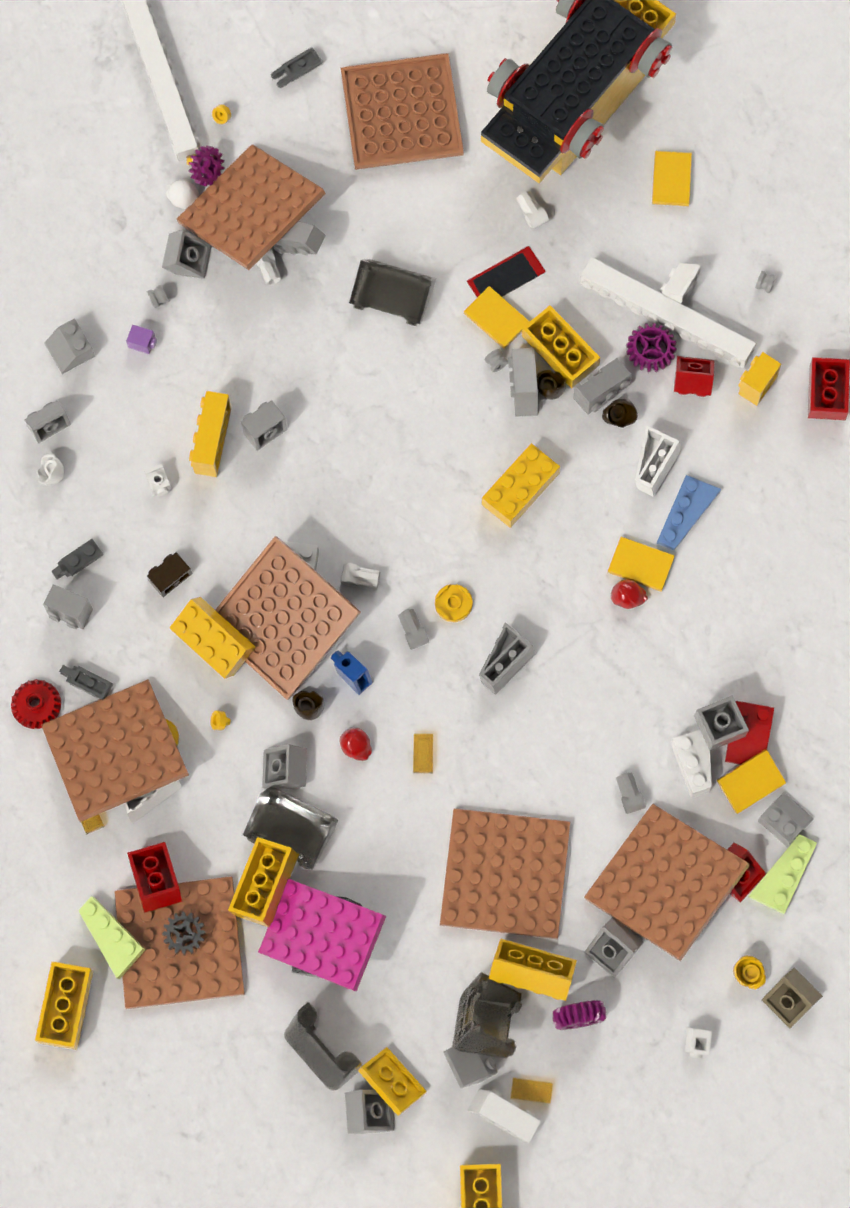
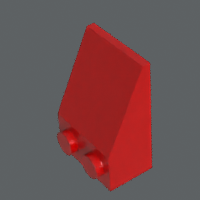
(759, 723)

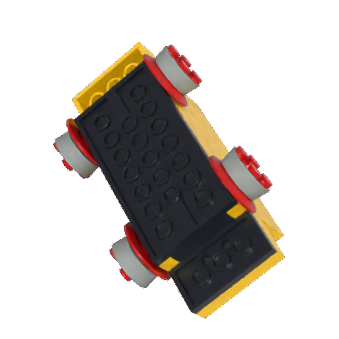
(576, 82)

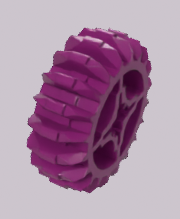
(642, 337)
(579, 1015)

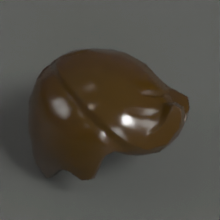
(550, 384)
(620, 413)
(308, 705)

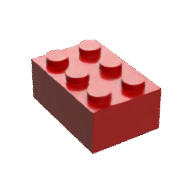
(828, 388)
(154, 877)

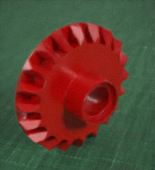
(44, 712)

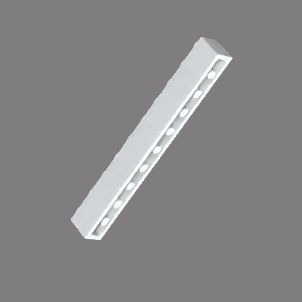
(161, 78)
(667, 312)

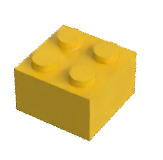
(759, 378)

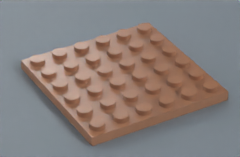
(401, 111)
(250, 206)
(287, 616)
(114, 750)
(505, 873)
(666, 882)
(170, 978)

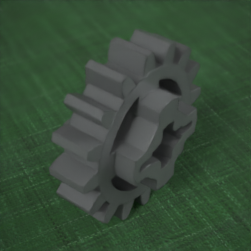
(187, 924)

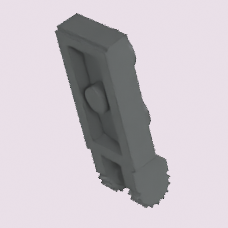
(297, 67)

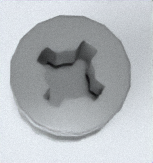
(765, 282)
(157, 296)
(496, 360)

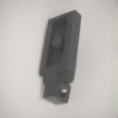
(77, 560)
(86, 681)

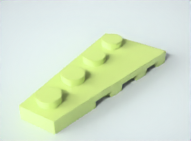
(783, 878)
(112, 938)

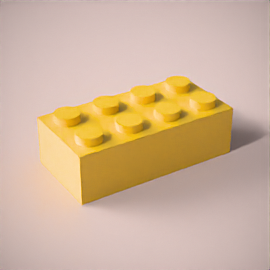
(560, 346)
(211, 433)
(520, 485)
(212, 637)
(263, 882)
(532, 969)
(64, 1005)
(481, 1186)

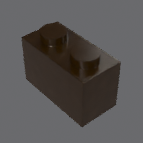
(169, 574)

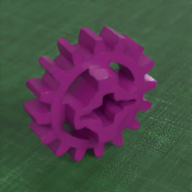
(206, 167)

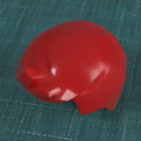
(628, 594)
(355, 744)

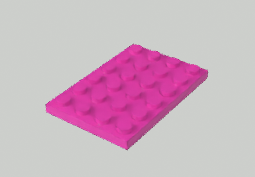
(322, 934)

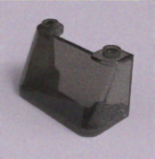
(392, 290)
(292, 824)
(486, 1018)
(330, 1070)

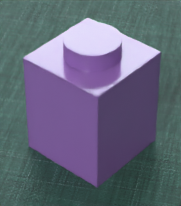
(141, 339)

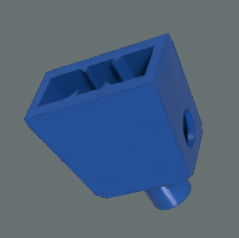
(352, 671)

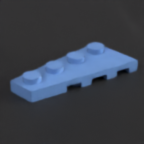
(688, 506)

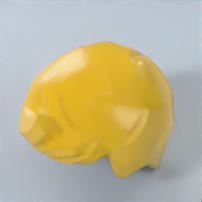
(749, 972)

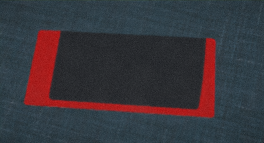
(508, 273)

